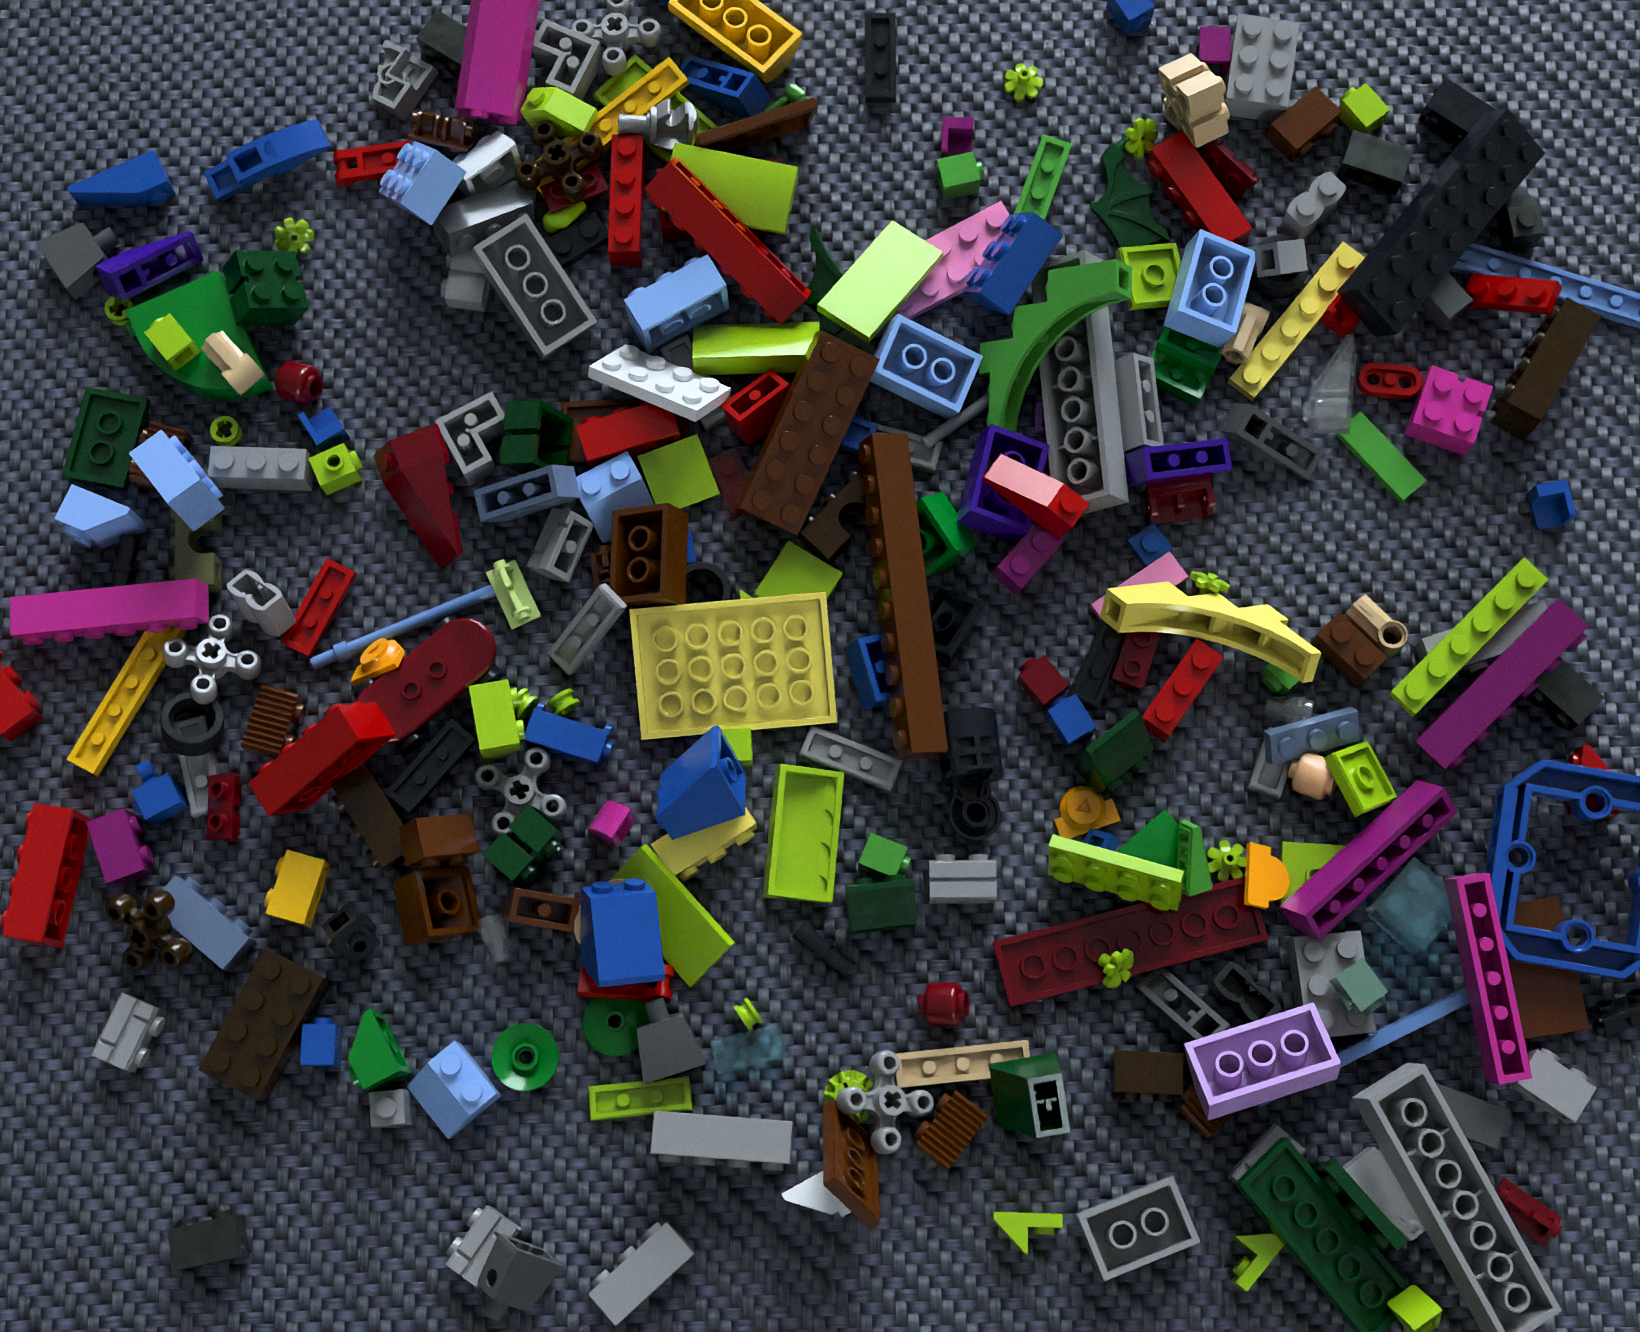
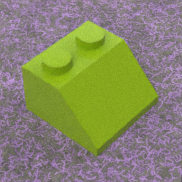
(495, 719)

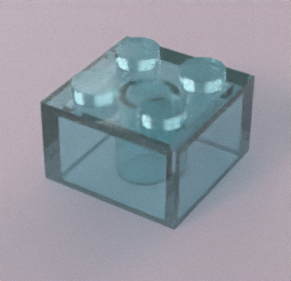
(1411, 906)

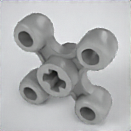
(619, 34)
(211, 659)
(528, 779)
(884, 1102)

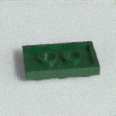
(104, 437)
(1360, 1206)

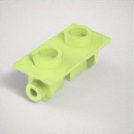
(513, 593)

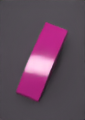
(612, 823)

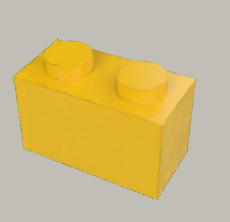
(297, 888)

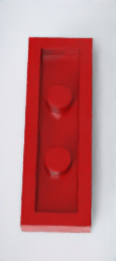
(1513, 293)
(319, 608)

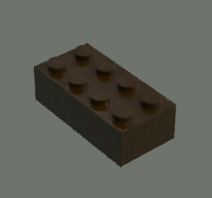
(1543, 368)
(264, 1025)

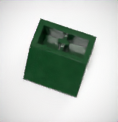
(881, 904)
(1030, 1096)

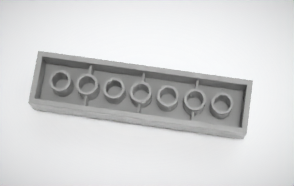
(1083, 403)
(1456, 1201)

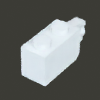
(1378, 1181)

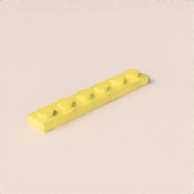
(1295, 323)

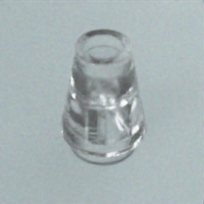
(1289, 708)
(495, 936)

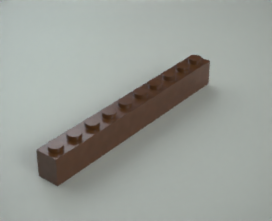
(902, 597)

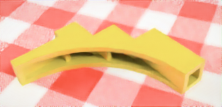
(1211, 617)

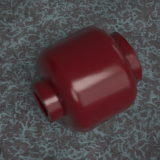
(298, 383)
(944, 1004)

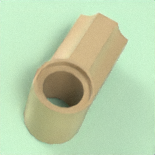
(1250, 327)
(236, 367)
(1374, 623)

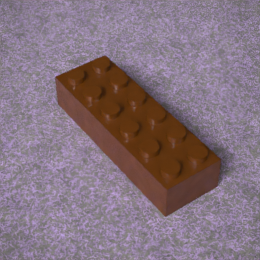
(807, 433)

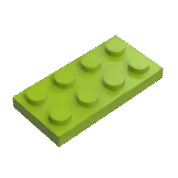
(1115, 873)

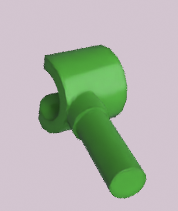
(791, 94)

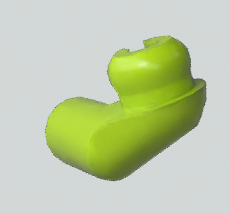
(560, 219)

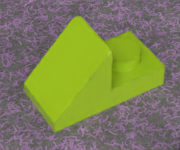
(1016, 1225)
(1263, 1250)
(1415, 1310)

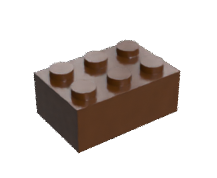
(649, 555)

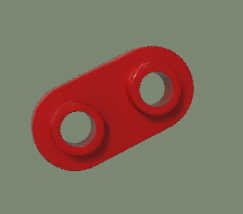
(1388, 380)

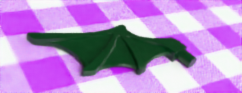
(1126, 203)
(824, 278)

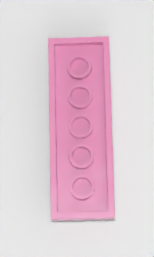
(962, 251)

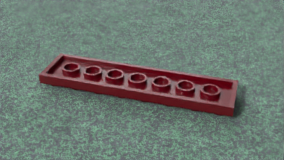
(1067, 954)

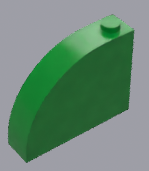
(200, 310)

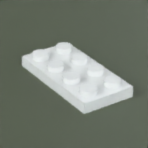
(659, 382)

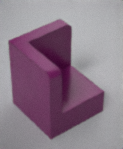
(1214, 46)
(956, 135)

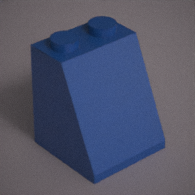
(701, 787)
(620, 933)

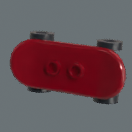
(432, 677)

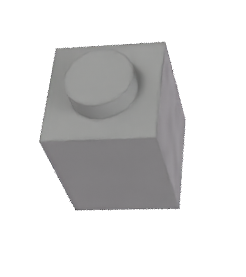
(1280, 258)
(390, 1108)

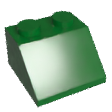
(941, 537)
(376, 1055)

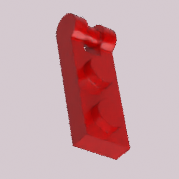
(371, 162)
(629, 992)

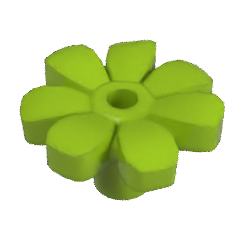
(1023, 82)
(1141, 137)
(294, 236)
(1208, 583)
(1221, 863)
(1116, 967)

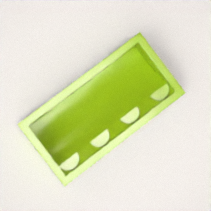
(750, 187)
(751, 347)
(803, 834)

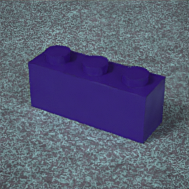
(1178, 461)

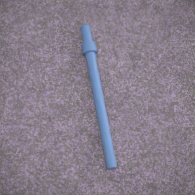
(344, 651)

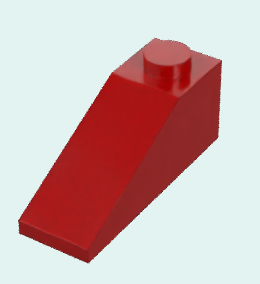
(1037, 495)

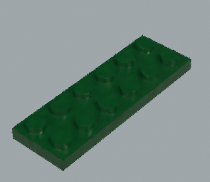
(1322, 1237)

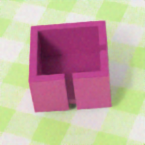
(1448, 410)

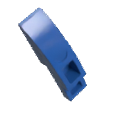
(266, 156)

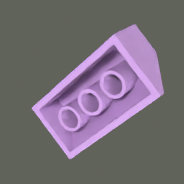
(1261, 1061)

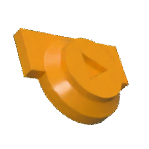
(378, 659)
(1083, 810)
(1264, 877)

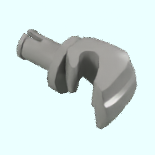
(663, 124)

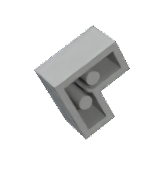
(569, 55)
(467, 432)

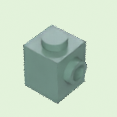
(1358, 988)

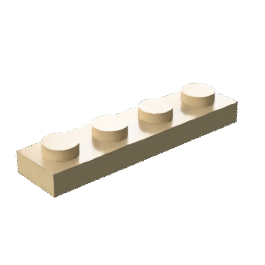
(955, 1063)

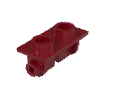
(1233, 175)
(594, 182)
(1135, 659)
(223, 797)
(1528, 1213)

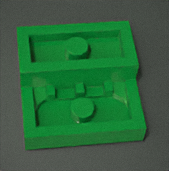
(1184, 364)
(1156, 841)

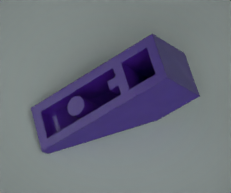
(148, 265)

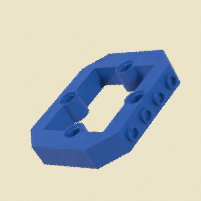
(1508, 832)

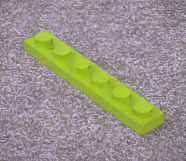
(1468, 637)

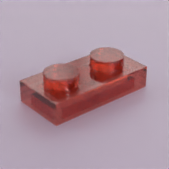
(730, 476)

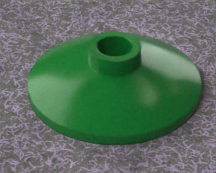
(611, 1040)
(508, 1051)

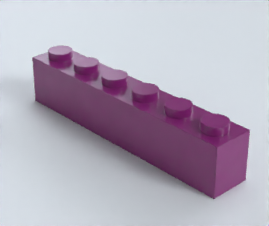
(1501, 684)
(1368, 859)

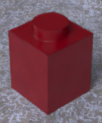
(1041, 681)

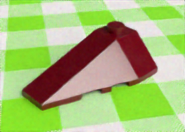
(417, 481)

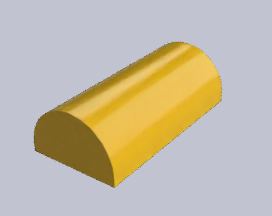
(743, 31)

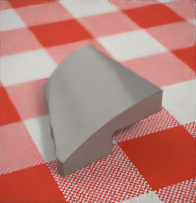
(401, 81)

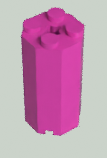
(496, 60)

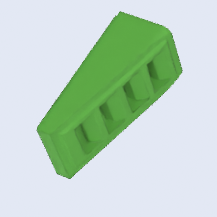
(1192, 859)

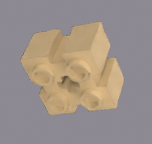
(1194, 99)

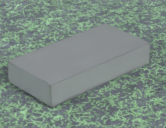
(1268, 778)

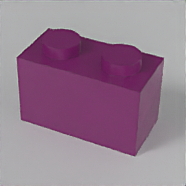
(1027, 558)
(120, 847)

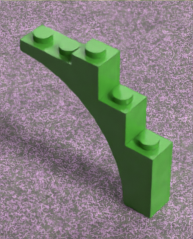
(1036, 327)

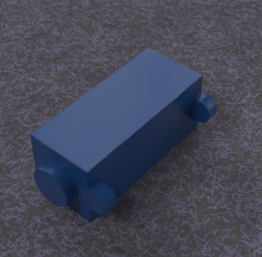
(569, 737)

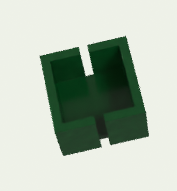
(270, 288)
(532, 427)
(538, 836)

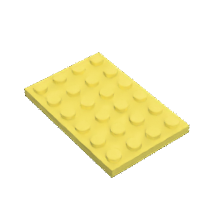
(733, 665)

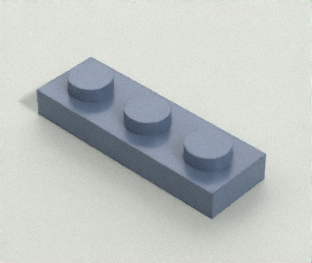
(1311, 735)

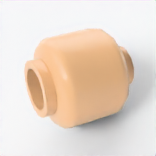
(1312, 776)

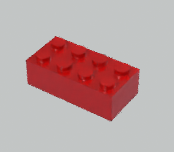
(321, 757)
(46, 876)

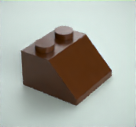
(436, 905)

